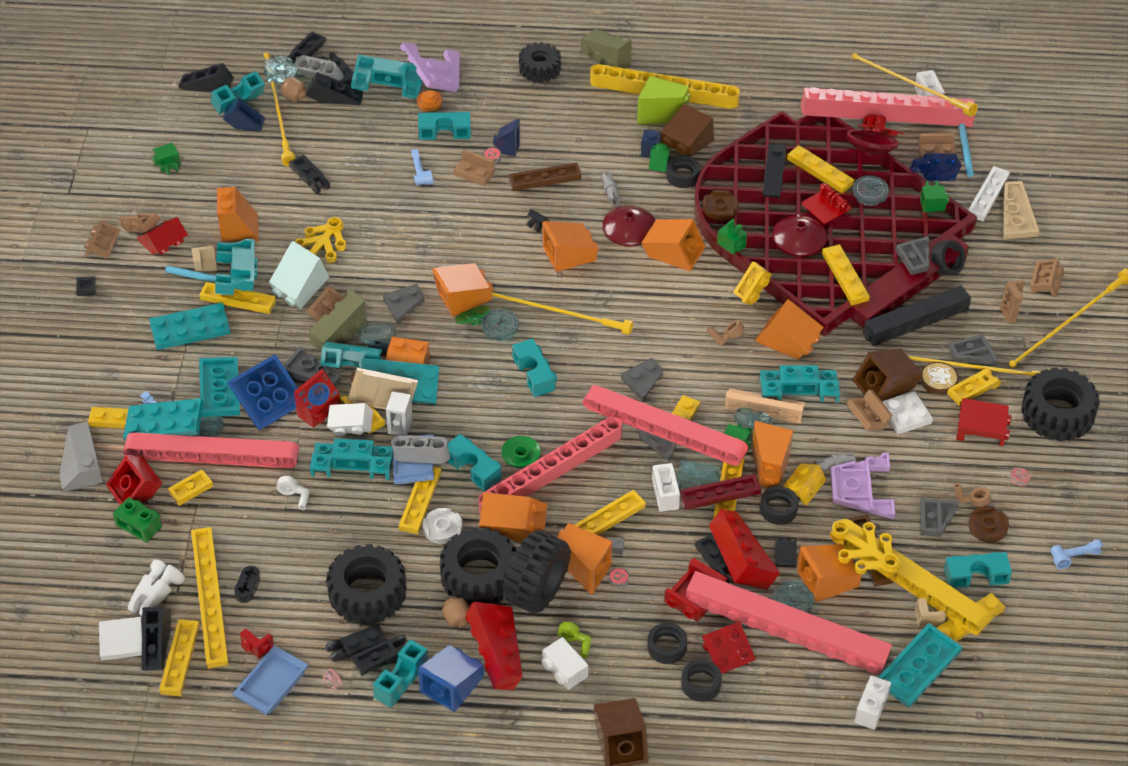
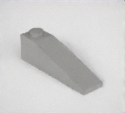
(79, 459)

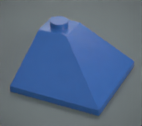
(265, 392)

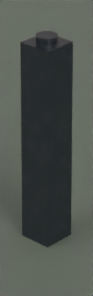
(916, 315)

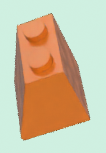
(235, 216)
(674, 242)
(568, 244)
(462, 287)
(790, 331)
(771, 452)
(589, 556)
(824, 572)

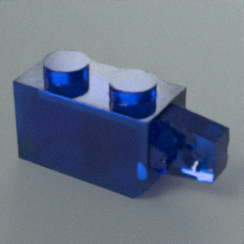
(937, 166)

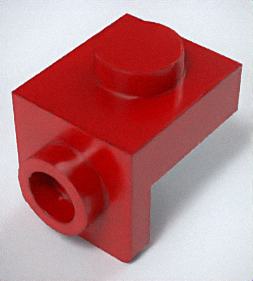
(252, 644)

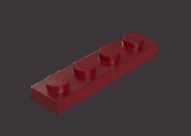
(719, 492)

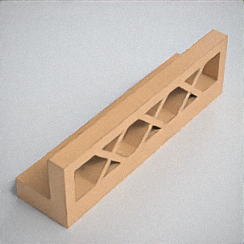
(784, 410)

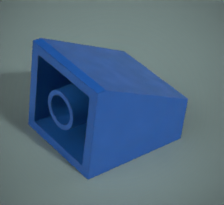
(450, 677)

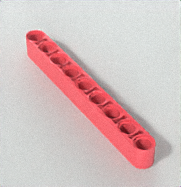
(666, 425)
(212, 450)
(560, 460)

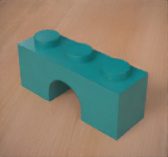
(248, 89)
(431, 123)
(341, 354)
(529, 355)
(485, 470)
(993, 566)
(393, 684)

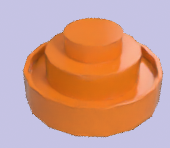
(429, 100)

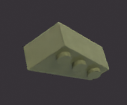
(607, 49)
(341, 322)

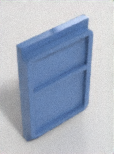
(412, 472)
(271, 680)

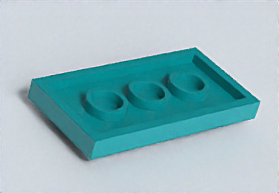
(189, 326)
(425, 374)
(214, 390)
(167, 418)
(920, 664)

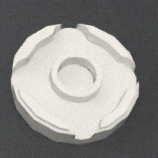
(442, 525)

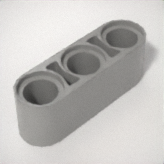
(309, 66)
(420, 449)

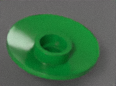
(473, 315)
(519, 446)

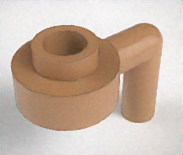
(733, 330)
(978, 497)

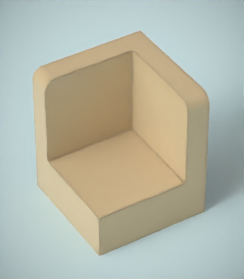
(204, 259)
(928, 614)

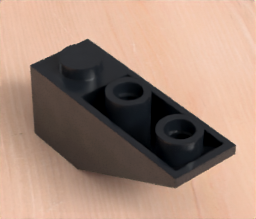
(332, 91)

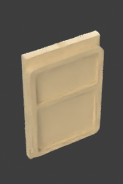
(376, 387)

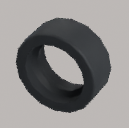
(683, 181)
(938, 257)
(777, 517)
(672, 630)
(701, 694)

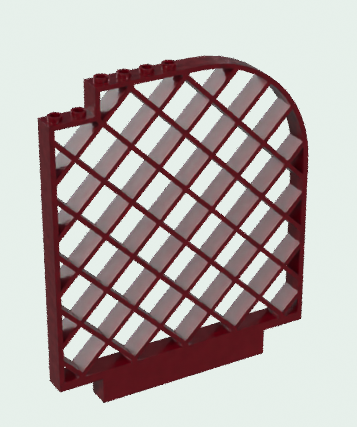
(895, 281)

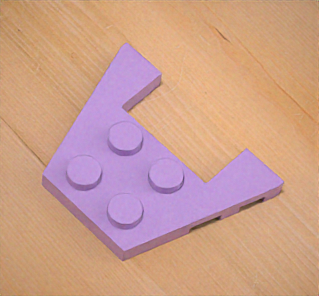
(435, 73)
(853, 486)

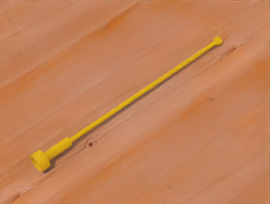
(969, 108)
(287, 156)
(1122, 279)
(626, 327)
(976, 366)

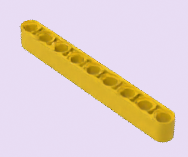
(634, 82)
(926, 585)

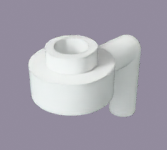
(288, 485)

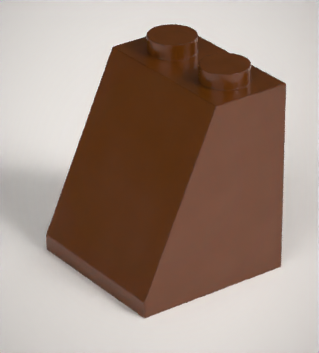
(688, 131)
(887, 374)
(621, 733)

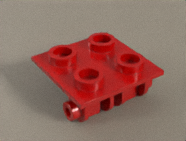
(877, 124)
(826, 204)
(728, 647)

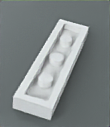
(988, 193)

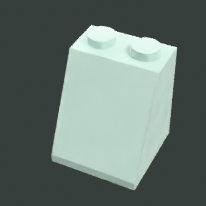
(298, 276)

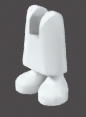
(153, 591)

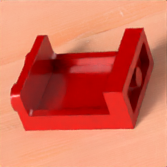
(983, 420)
(676, 598)

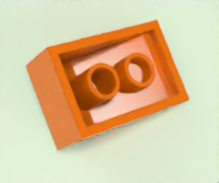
(408, 351)
(512, 515)

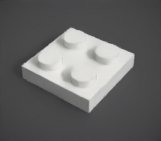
(907, 412)

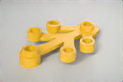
(333, 226)
(867, 549)

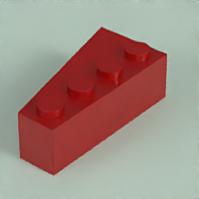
(742, 551)
(497, 642)

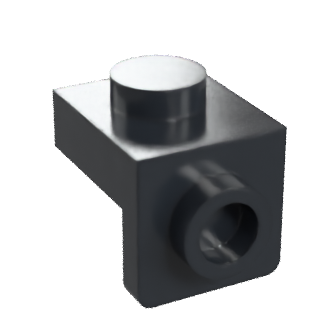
(785, 552)

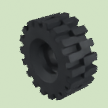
(539, 70)

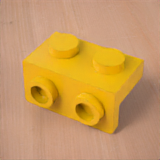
(752, 283)
(806, 481)

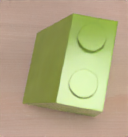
(661, 101)

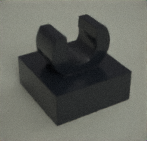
(536, 218)

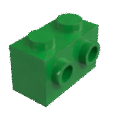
(137, 519)

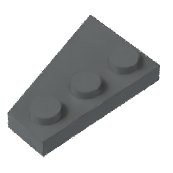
(304, 366)

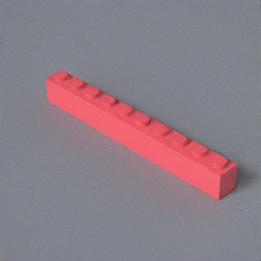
(893, 106)
(788, 623)

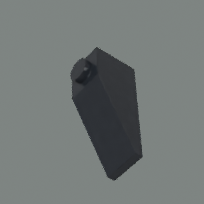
(207, 79)
(774, 171)
(155, 637)

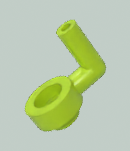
(570, 633)

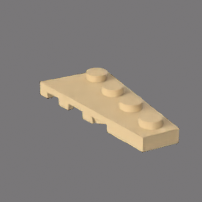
(1017, 212)

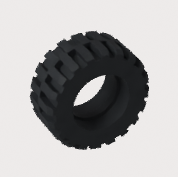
(1057, 422)
(476, 546)
(536, 571)
(371, 605)

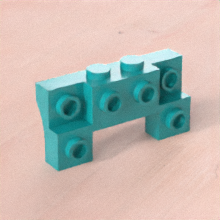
(386, 73)
(243, 266)
(799, 381)
(352, 455)

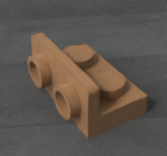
(936, 143)
(475, 168)
(103, 239)
(1047, 276)
(1012, 300)

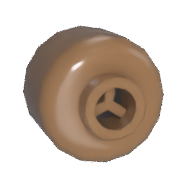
(293, 89)
(454, 612)

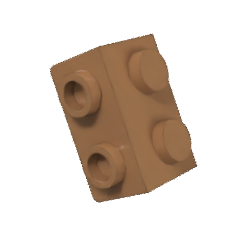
(140, 223)
(325, 303)
(870, 411)

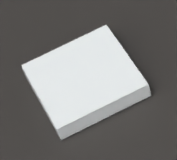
(120, 638)

